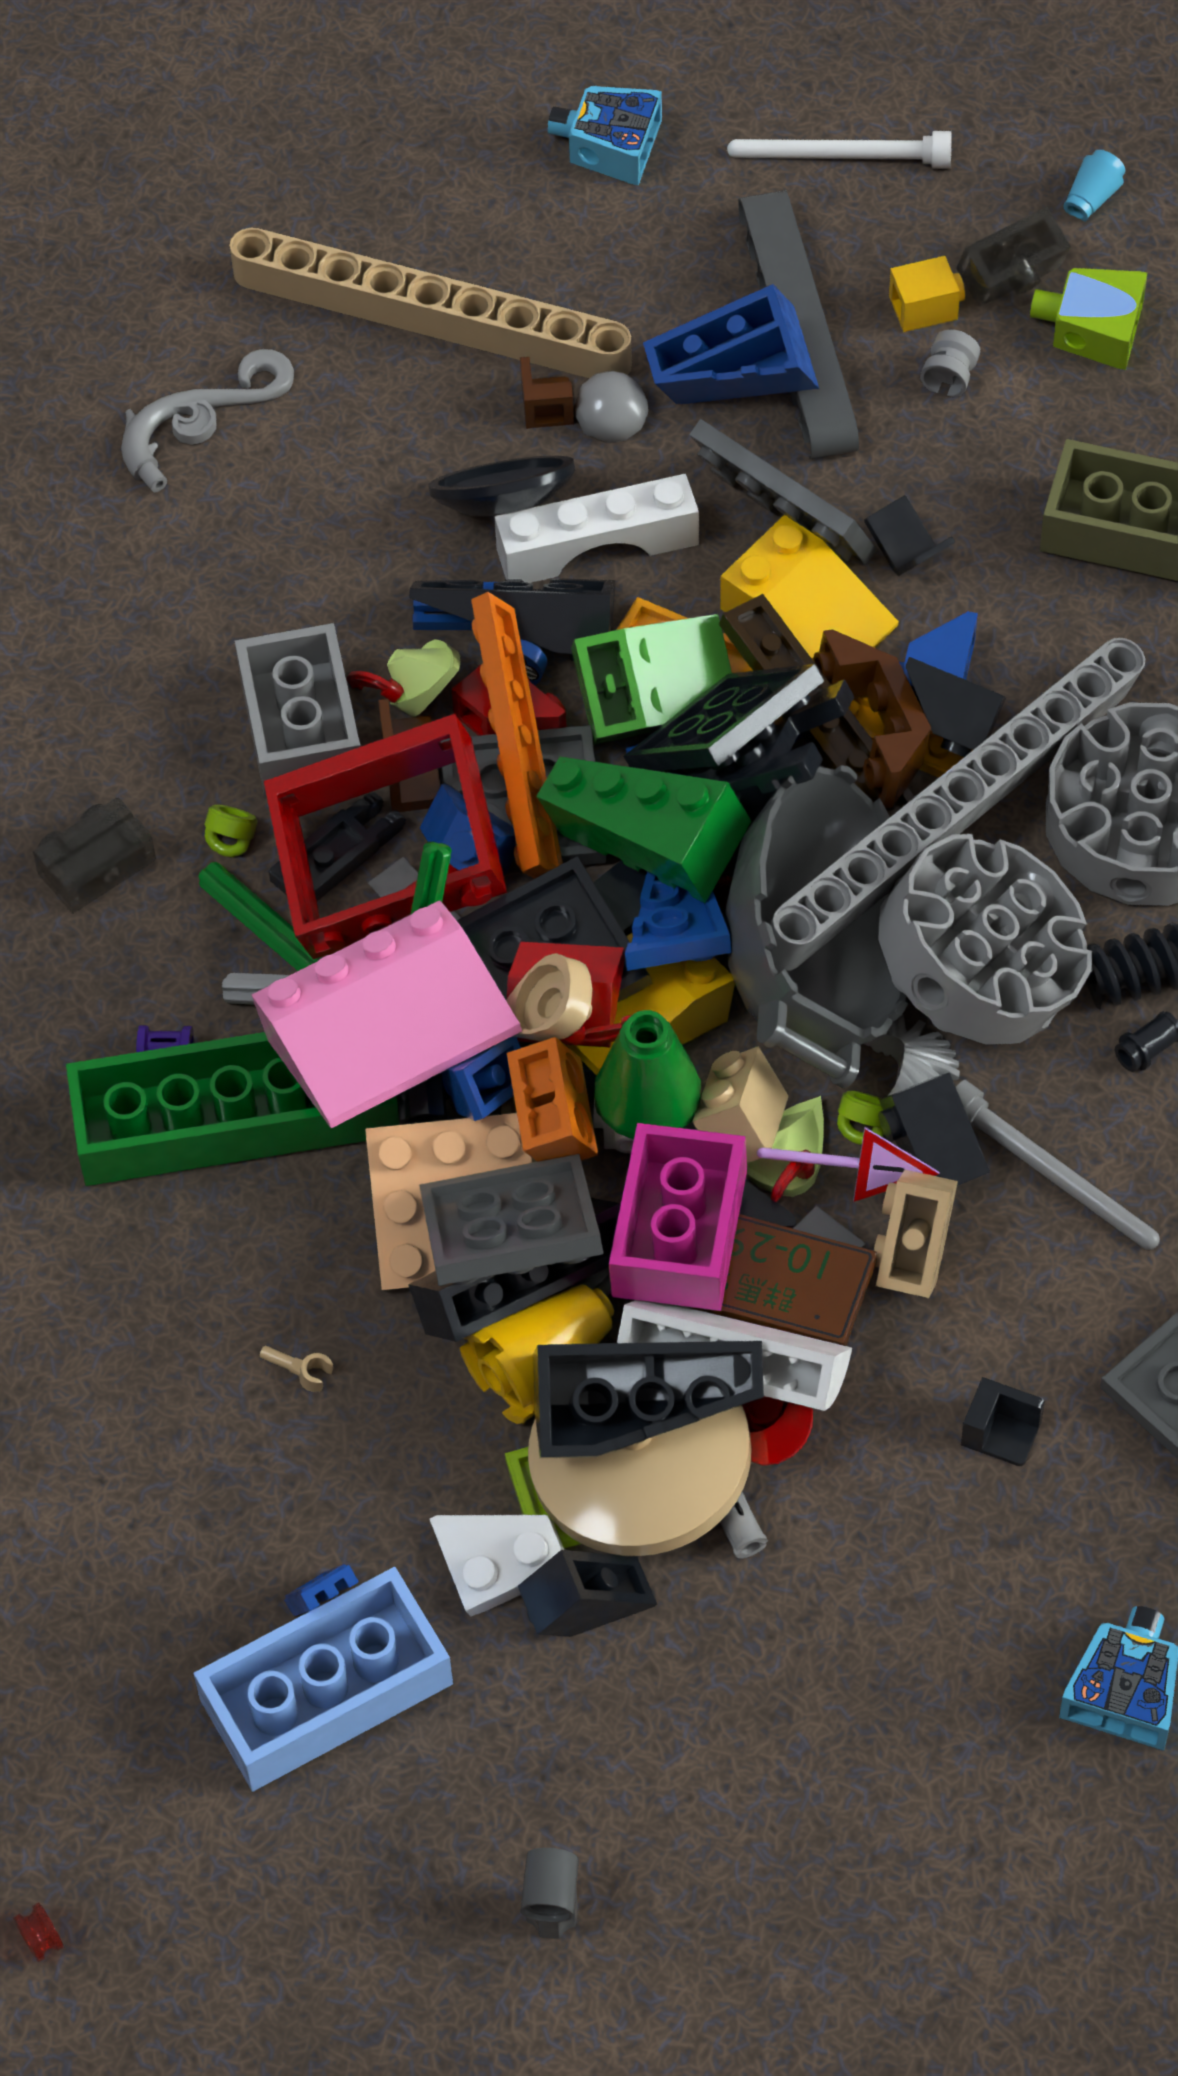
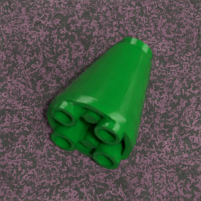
(647, 1078)

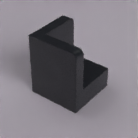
(1002, 1422)

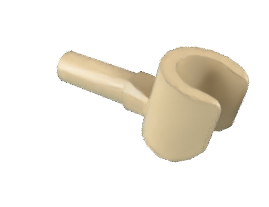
(300, 1367)

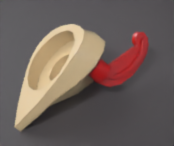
(556, 1002)

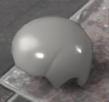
(611, 407)

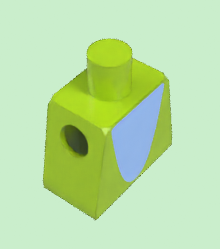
(1095, 313)

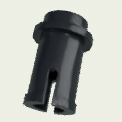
(1147, 1042)

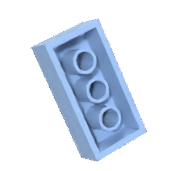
(323, 1678)

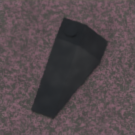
(544, 616)
(623, 1393)

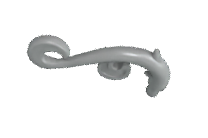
(199, 404)

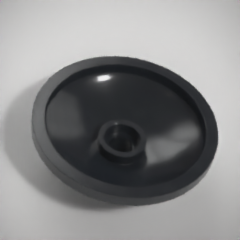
(503, 485)

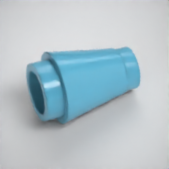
(1095, 182)

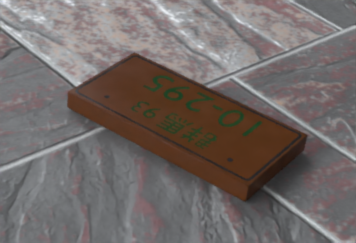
(795, 1281)

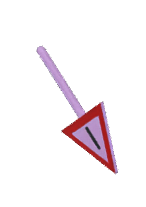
(877, 1166)

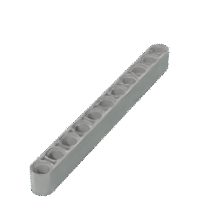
(952, 802)

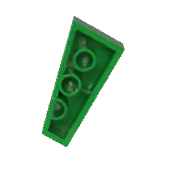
(648, 819)

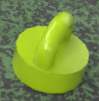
(230, 823)
(861, 1109)

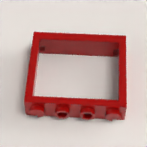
(360, 773)

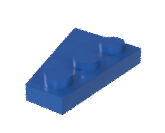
(675, 927)

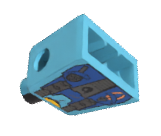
(611, 130)
(1126, 1681)

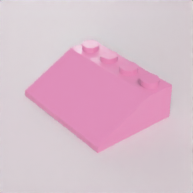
(385, 1013)

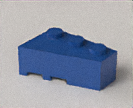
(734, 352)

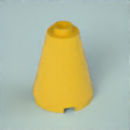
(503, 1352)

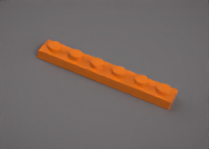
(516, 733)

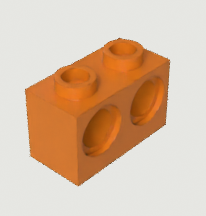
(551, 1101)

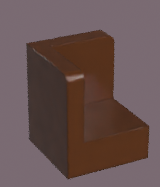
(545, 400)

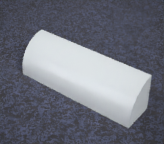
(793, 1365)

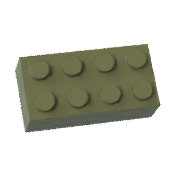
(1114, 510)

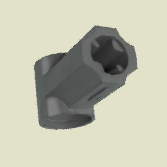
(550, 1891)

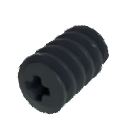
(1134, 964)

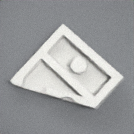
(494, 1554)

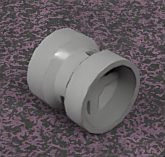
(950, 362)

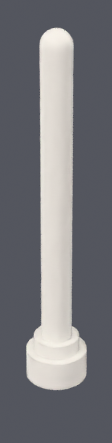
(932, 149)

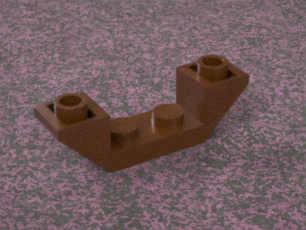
(880, 677)

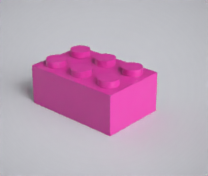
(678, 1216)

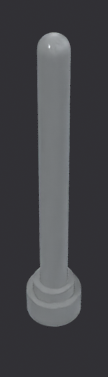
(1053, 1169)

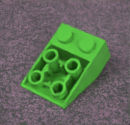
(647, 673)

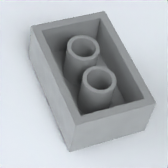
(296, 699)

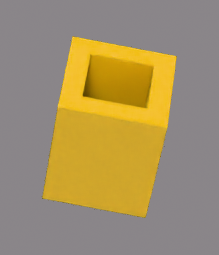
(925, 293)

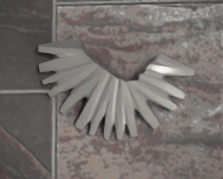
(916, 1055)

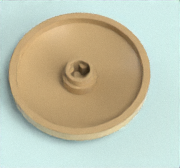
(648, 1492)

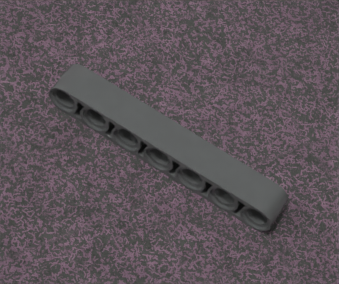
(781, 260)

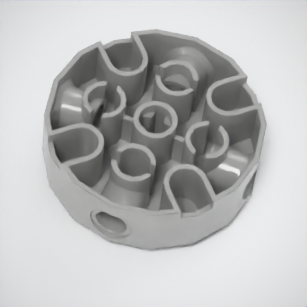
(1118, 804)
(984, 940)

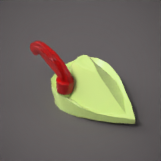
(415, 676)
(800, 1131)

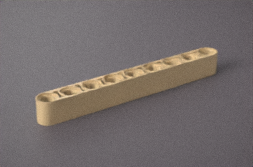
(429, 304)

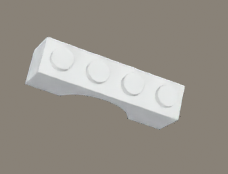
(544, 538)

